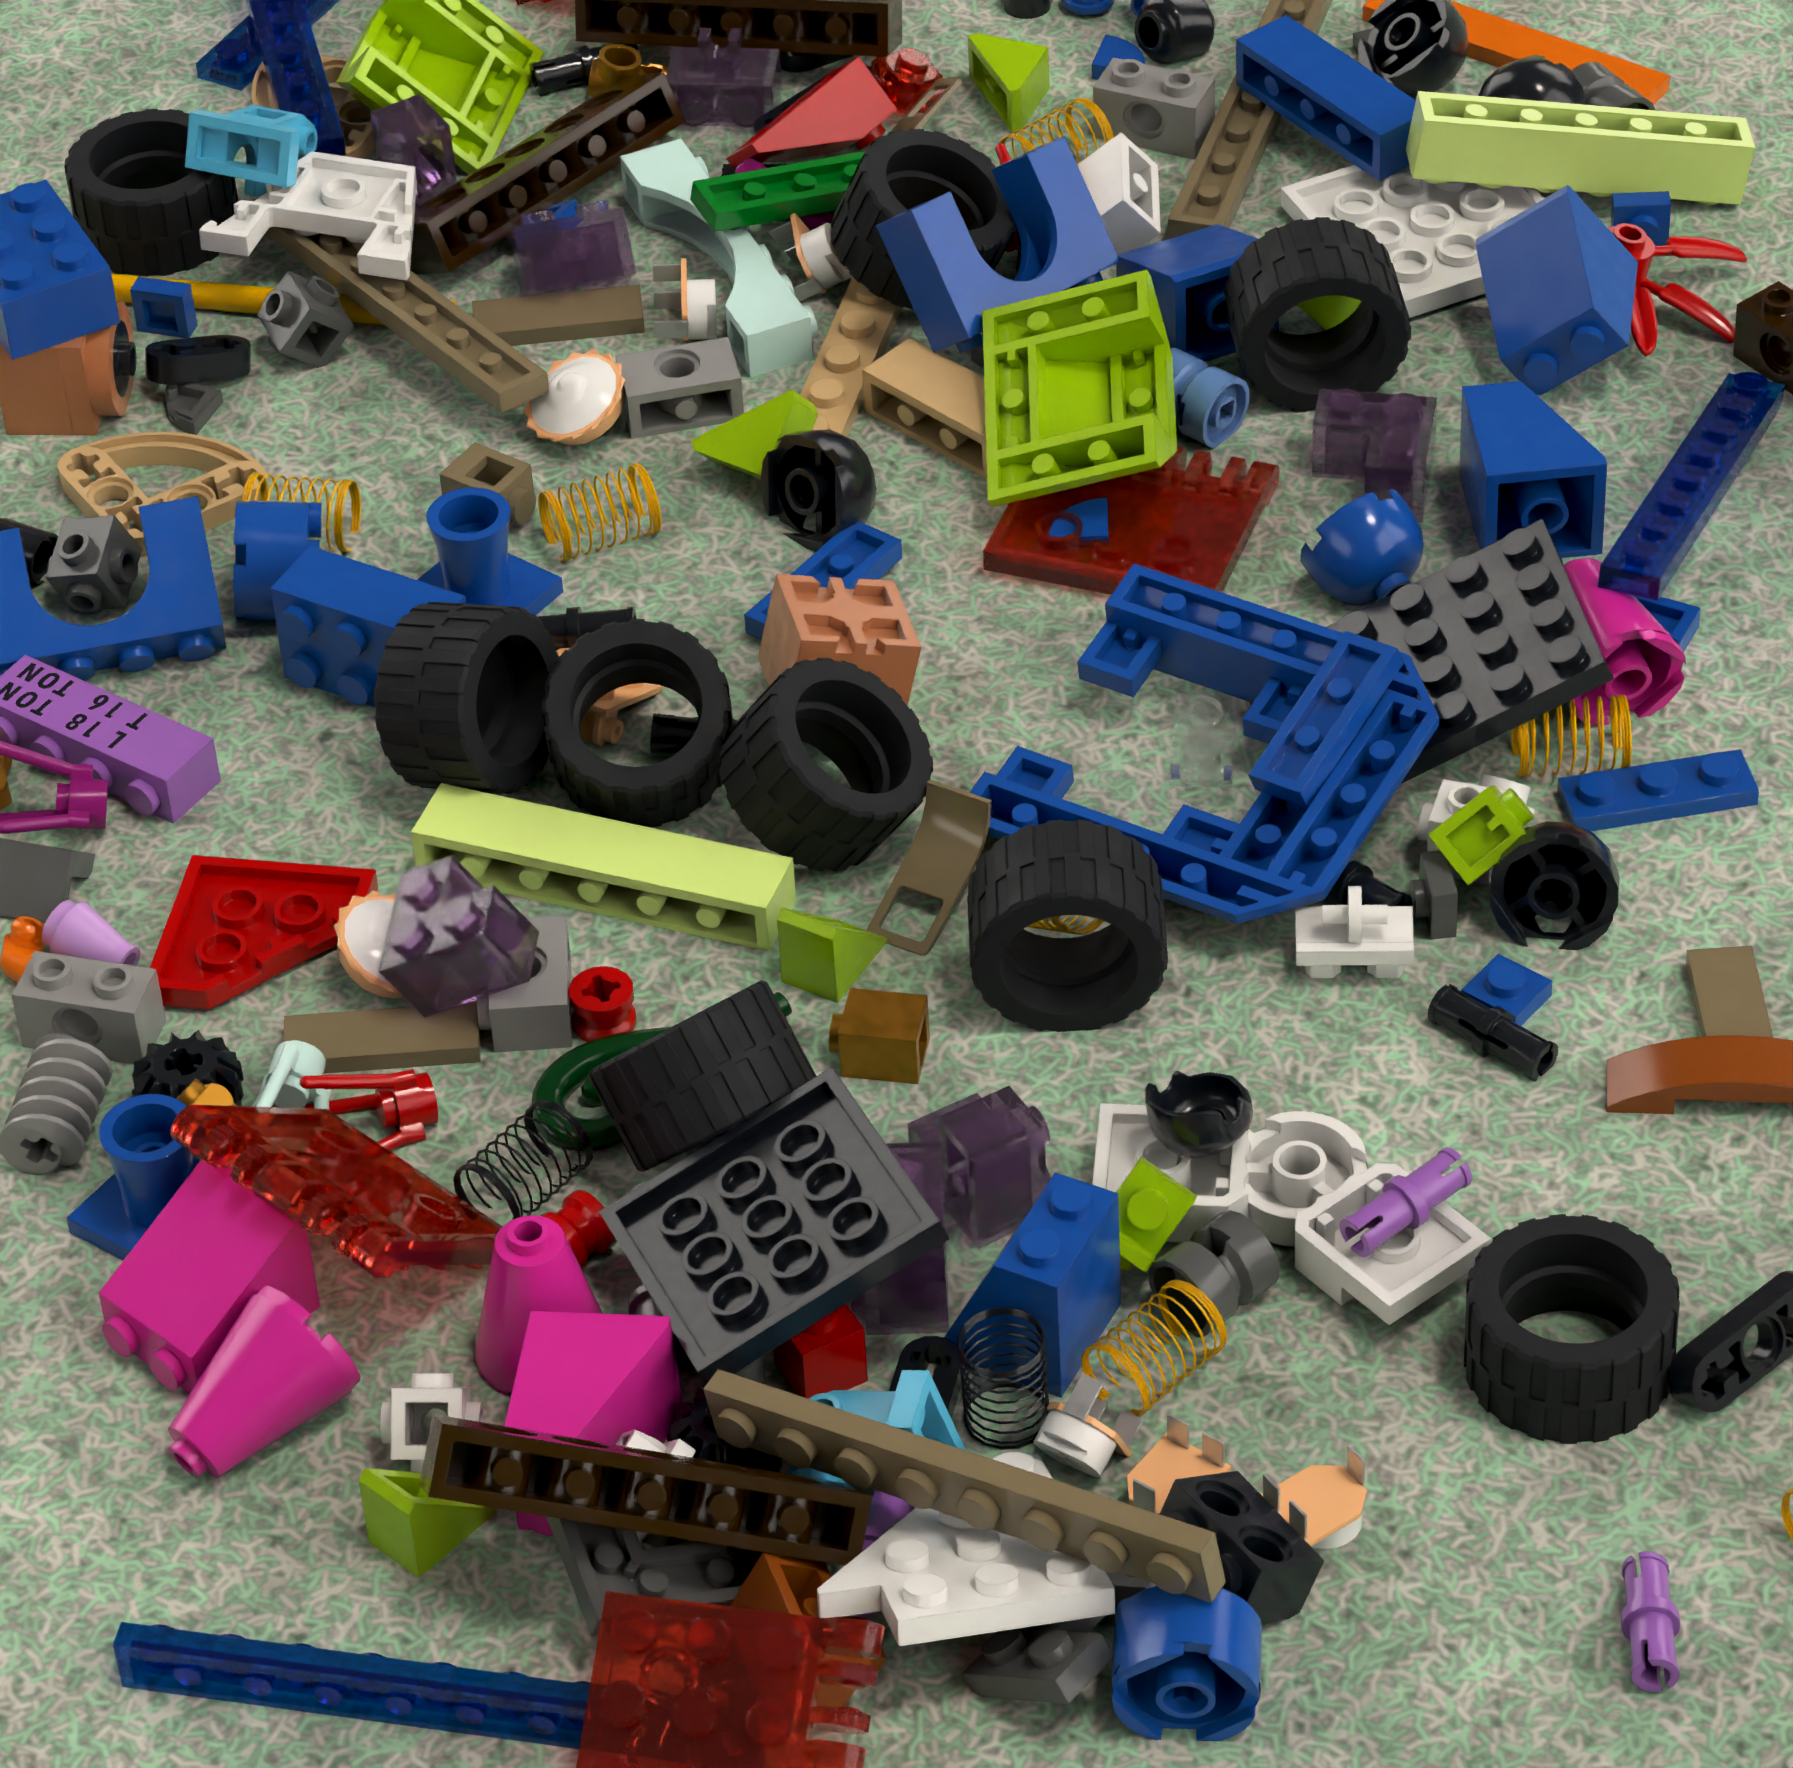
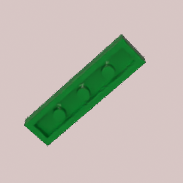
(774, 192)

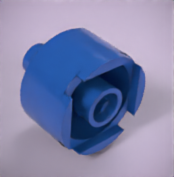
(267, 543)
(1186, 1664)

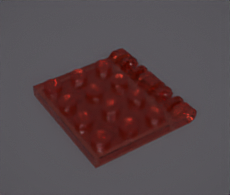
(1156, 518)
(342, 1181)
(722, 1687)

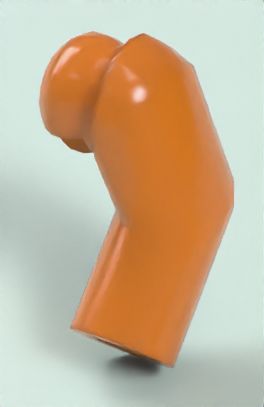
(20, 945)

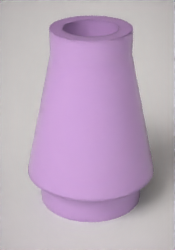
(84, 933)

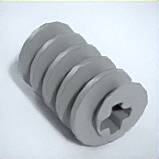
(55, 1105)

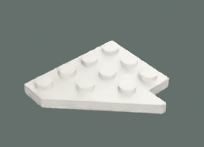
(953, 1581)

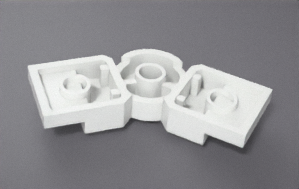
(1297, 1187)

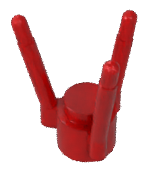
(400, 1100)

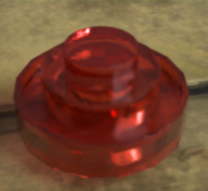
(906, 78)

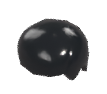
(1199, 1113)

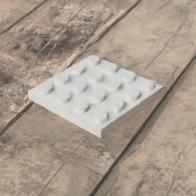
(1421, 224)

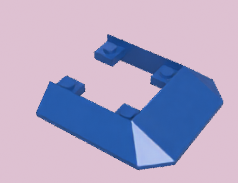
(1280, 850)

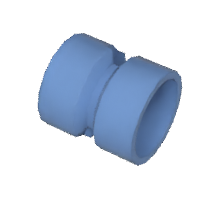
(1207, 400)

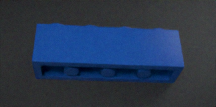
(1327, 95)

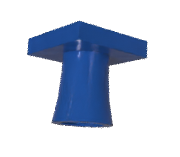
(473, 553)
(146, 1174)

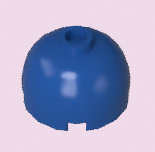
(1366, 549)

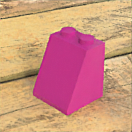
(197, 1272)
(594, 1380)

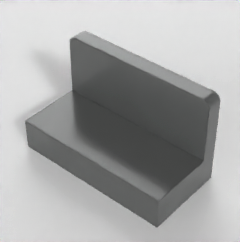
(37, 877)

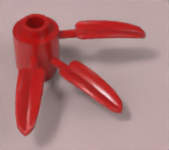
(1644, 315)

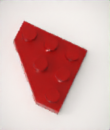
(248, 923)

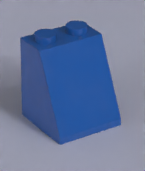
(1190, 286)
(1556, 290)
(1527, 467)
(1058, 1270)

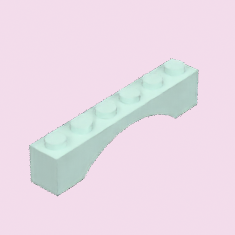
(762, 313)

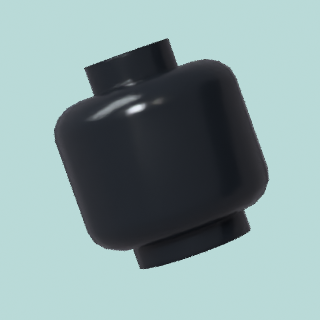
(1174, 29)

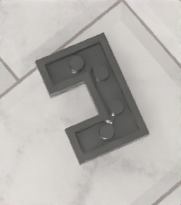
(614, 1561)
(1048, 1659)

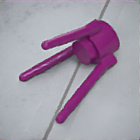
(78, 804)

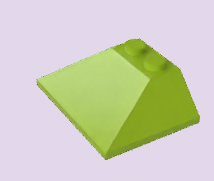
(454, 57)
(1076, 388)

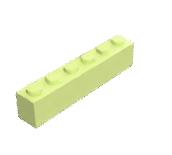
(1578, 146)
(609, 866)

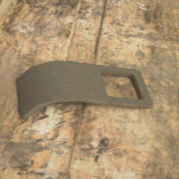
(911, 122)
(938, 859)

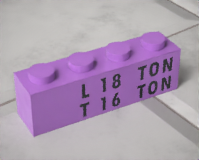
(142, 754)

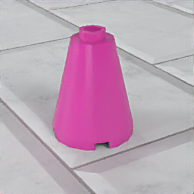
(1635, 645)
(527, 1273)
(259, 1386)

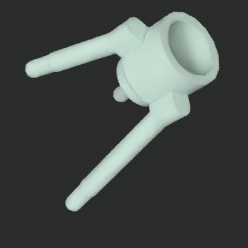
(288, 1066)

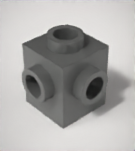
(305, 319)
(94, 563)

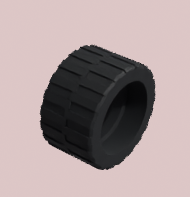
(903, 173)
(139, 197)
(1303, 264)
(625, 656)
(465, 696)
(795, 803)
(1066, 872)
(701, 1076)
(1561, 1387)

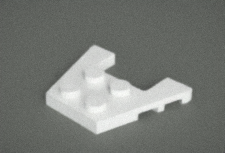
(336, 197)

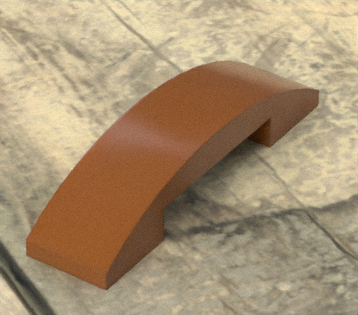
(1700, 1069)

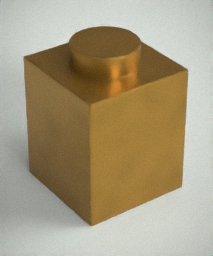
(881, 1035)

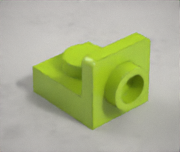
(1482, 831)
(1148, 1213)

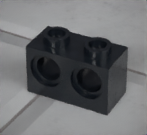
(1257, 1547)

